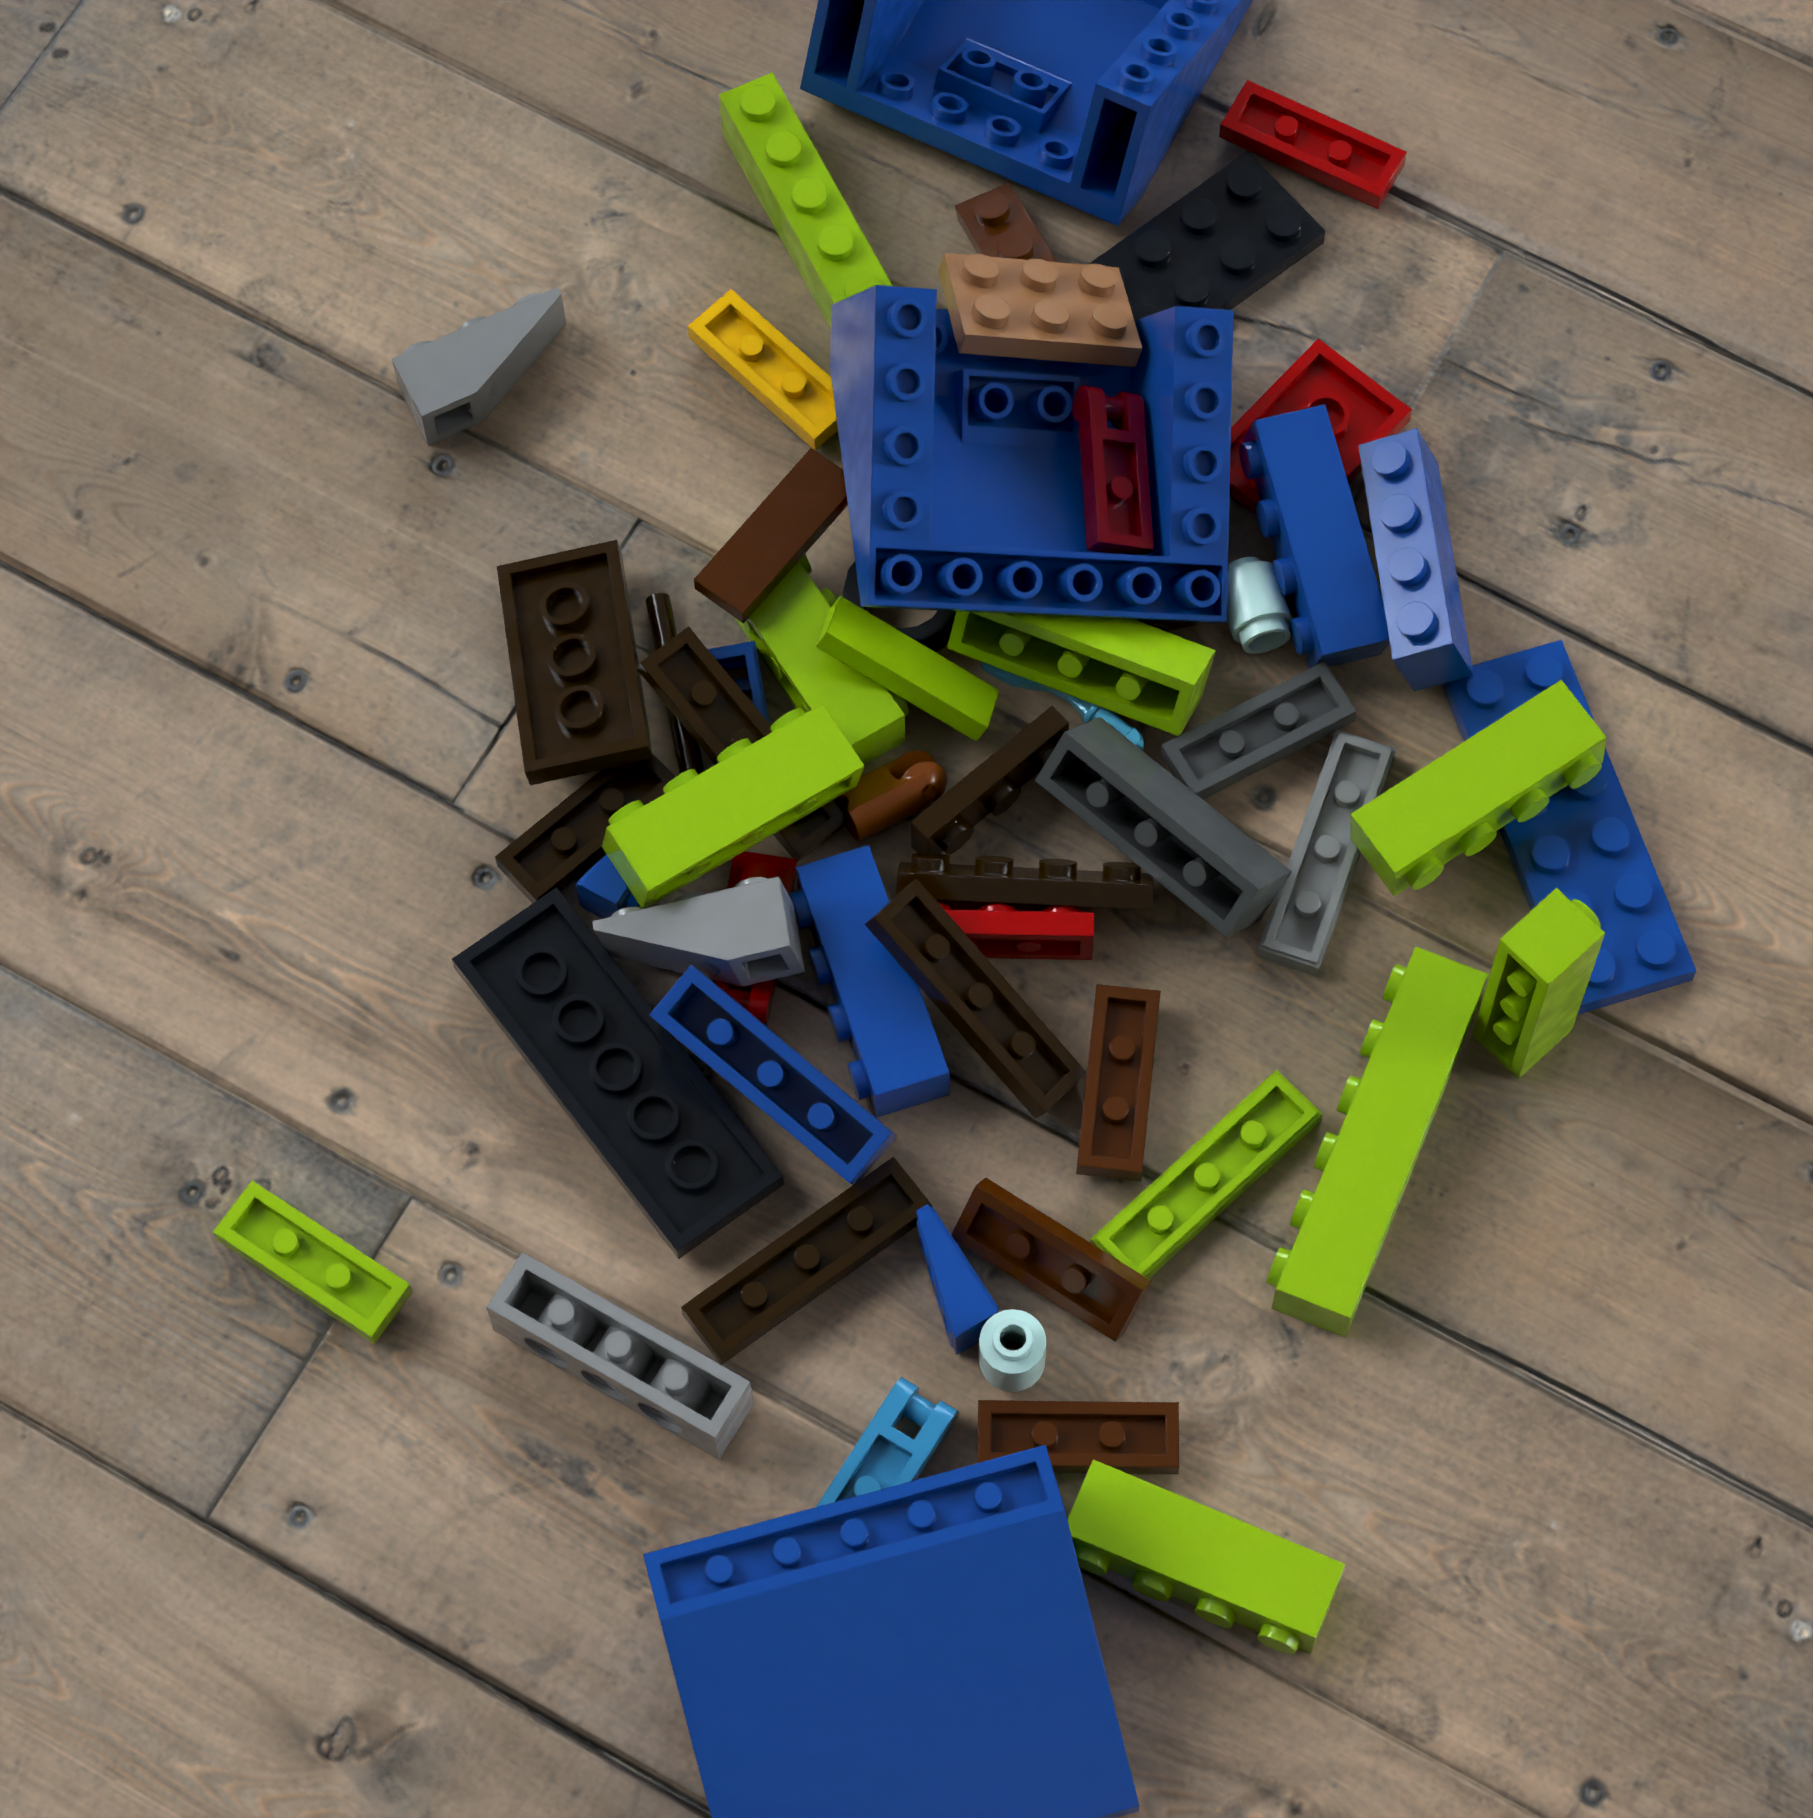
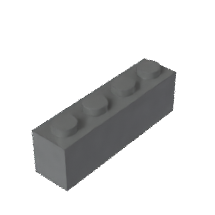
(1163, 826)

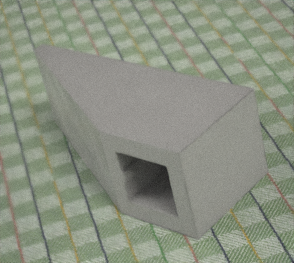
(469, 371)
(728, 935)

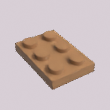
(1039, 310)

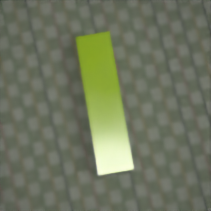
(1209, 1176)

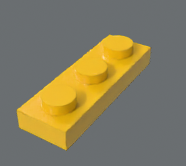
(768, 367)

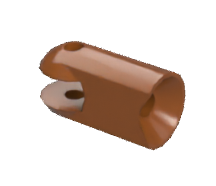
(892, 793)

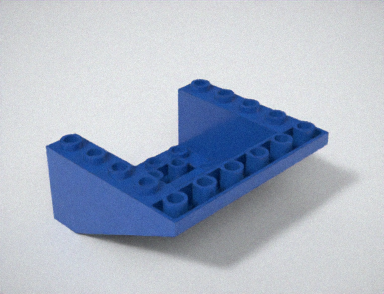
(1030, 89)
(974, 467)
(897, 1656)

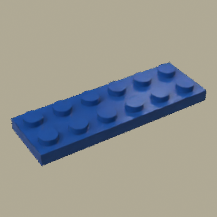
(1582, 840)

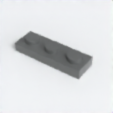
(1259, 732)

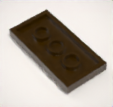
(574, 663)

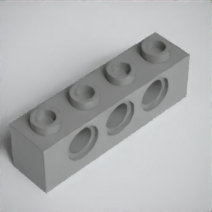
(620, 1355)

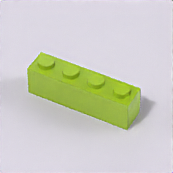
(786, 639)
(1098, 660)
(1478, 789)
(731, 805)
(1538, 981)
(1202, 1558)

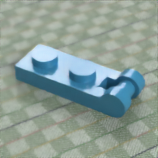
(885, 1454)

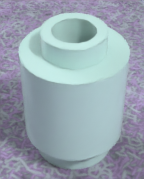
(1256, 607)
(1012, 1368)

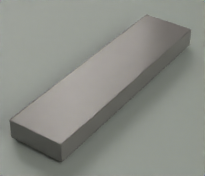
(1324, 854)

